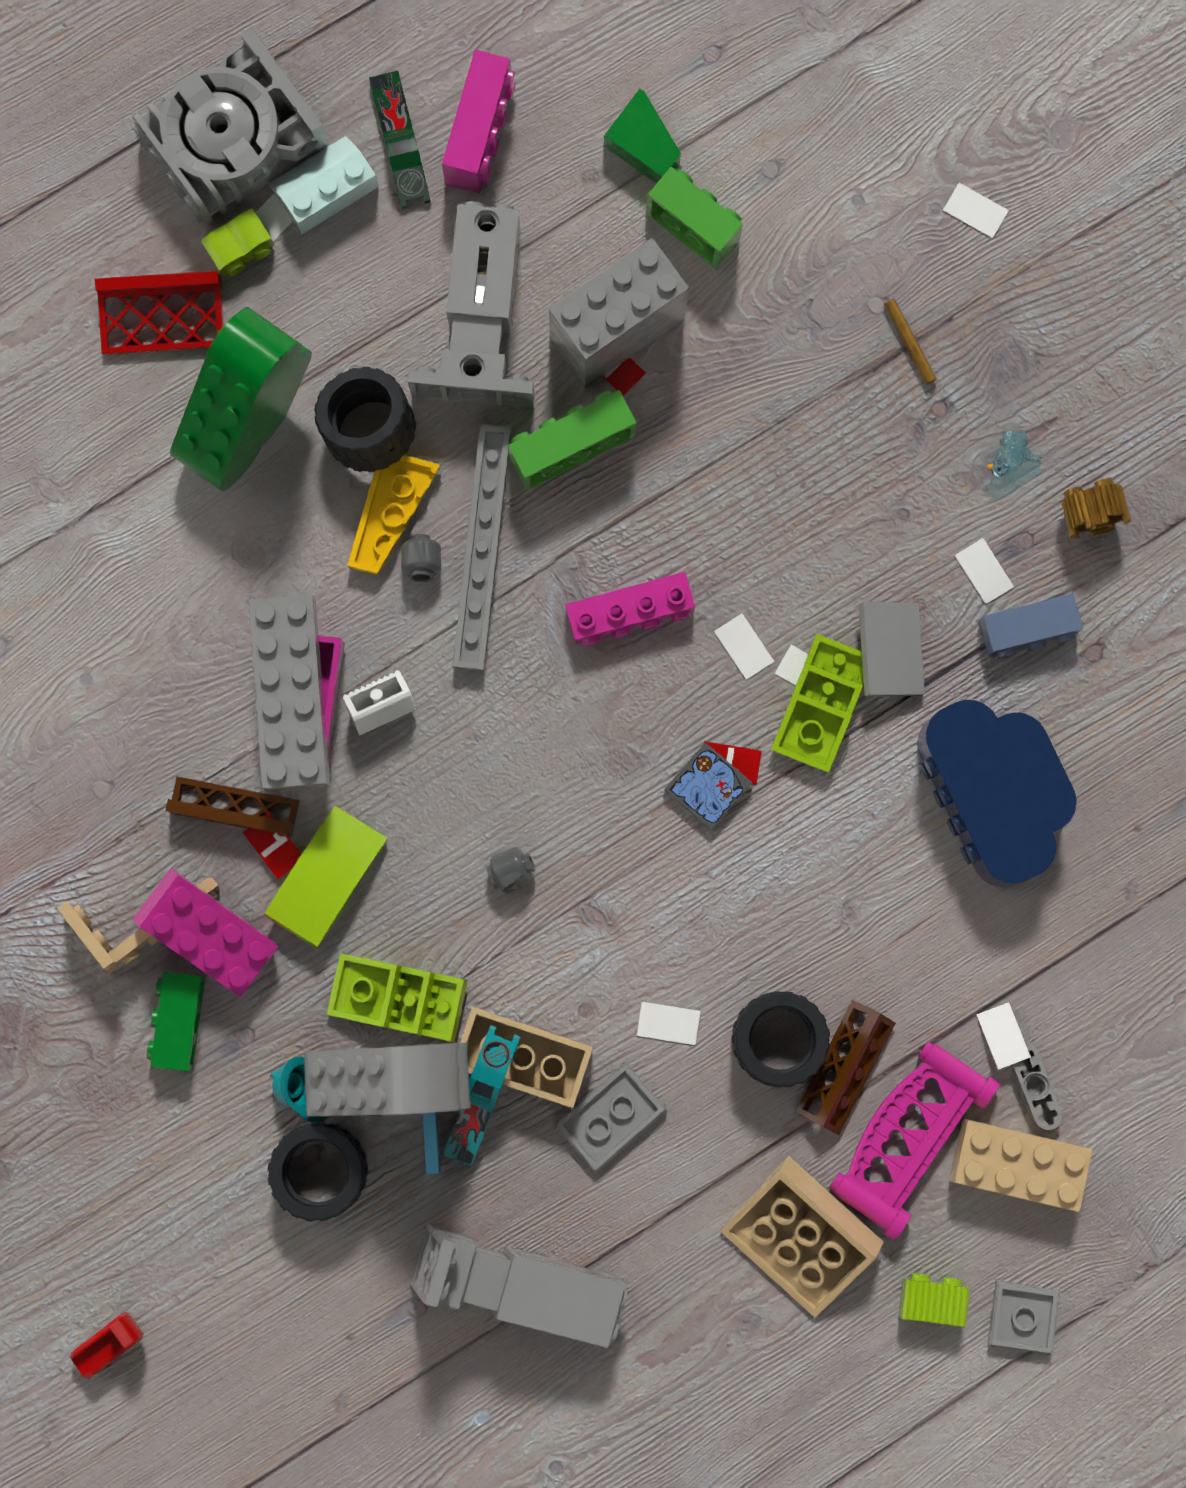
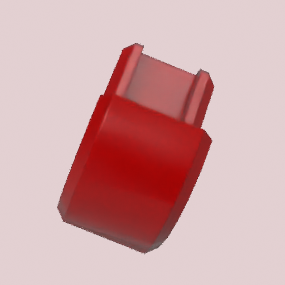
(106, 1345)

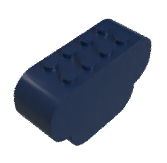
(998, 788)

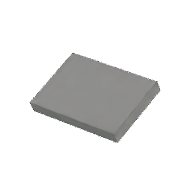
(891, 649)
(610, 1117)

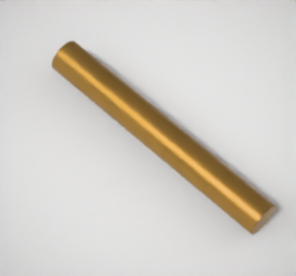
(910, 341)

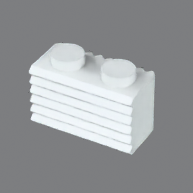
(379, 702)

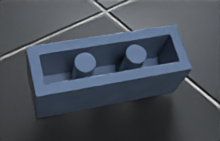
(1031, 626)

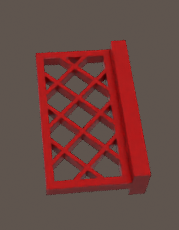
(156, 286)

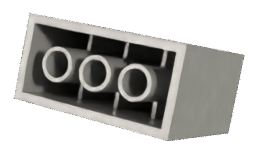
(618, 312)

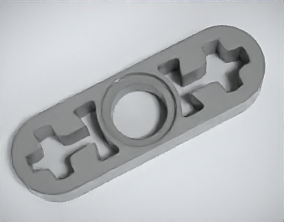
(1052, 1105)

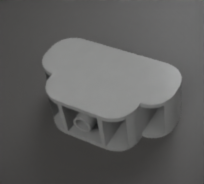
(387, 1080)

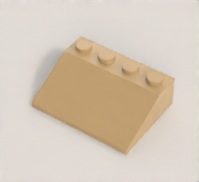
(802, 1237)

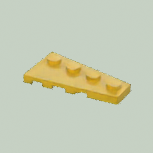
(388, 509)

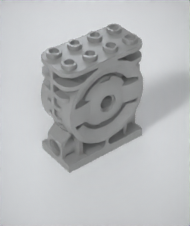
(210, 101)

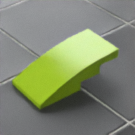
(821, 704)
(325, 877)
(397, 997)

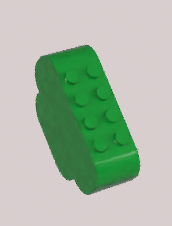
(239, 398)

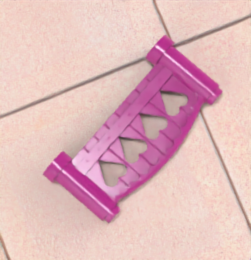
(883, 1200)

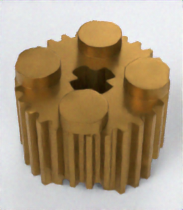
(1095, 508)

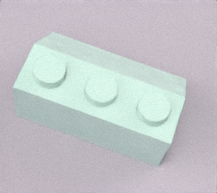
(324, 184)

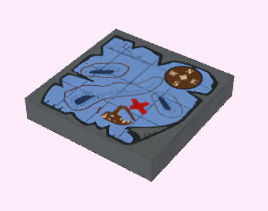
(708, 786)

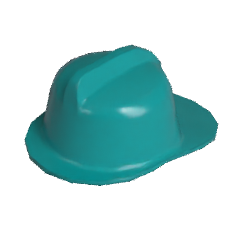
(290, 1087)

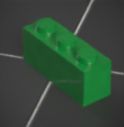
(176, 1021)

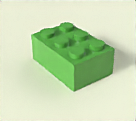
(694, 217)

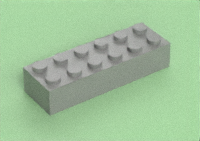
(289, 693)

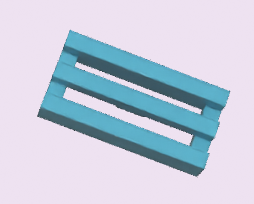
(431, 1142)

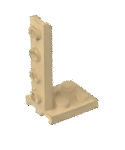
(127, 950)

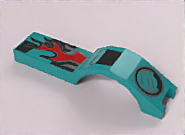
(483, 1091)

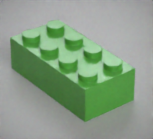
(571, 440)

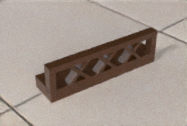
(232, 818)
(851, 1069)

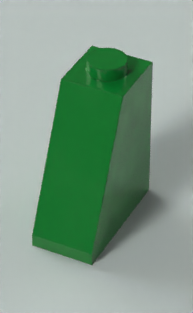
(643, 139)

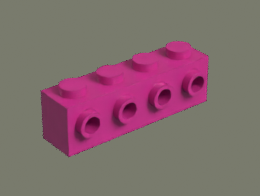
(630, 608)

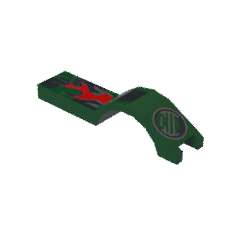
(399, 137)

